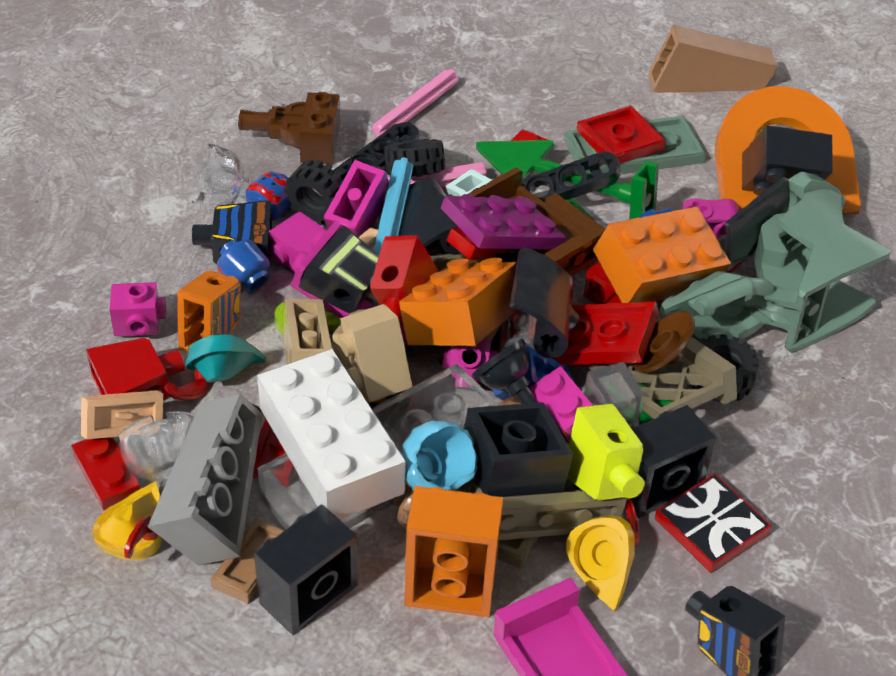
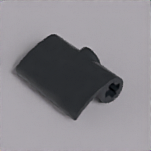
(424, 215)
(745, 226)
(547, 294)

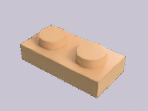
(111, 413)

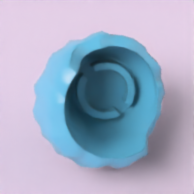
(439, 456)

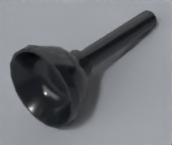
(508, 372)

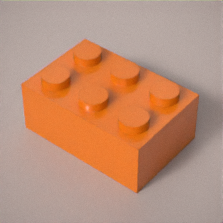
(659, 254)
(459, 303)
(452, 550)

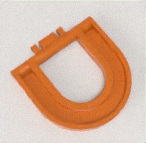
(790, 108)

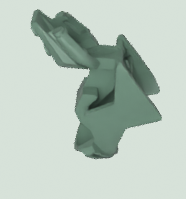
(797, 275)

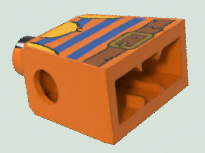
(208, 307)

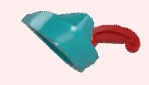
(214, 360)

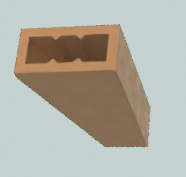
(709, 63)

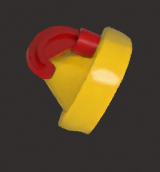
(124, 526)
(604, 553)

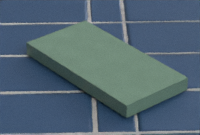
(680, 148)

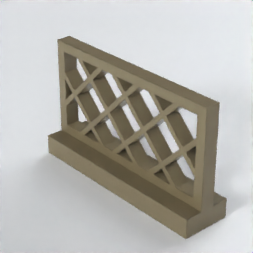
(696, 367)
(548, 513)

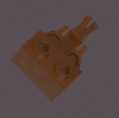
(304, 125)

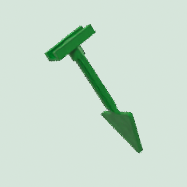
(529, 157)

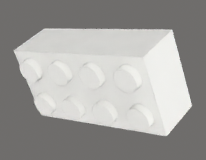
(331, 434)

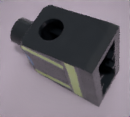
(342, 272)

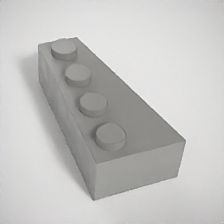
(211, 482)

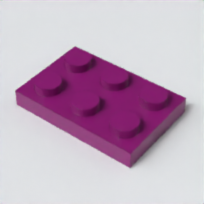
(502, 222)

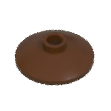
(667, 341)

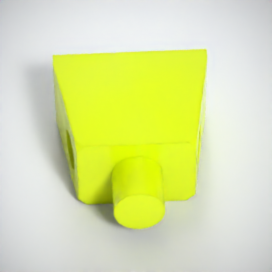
(605, 454)

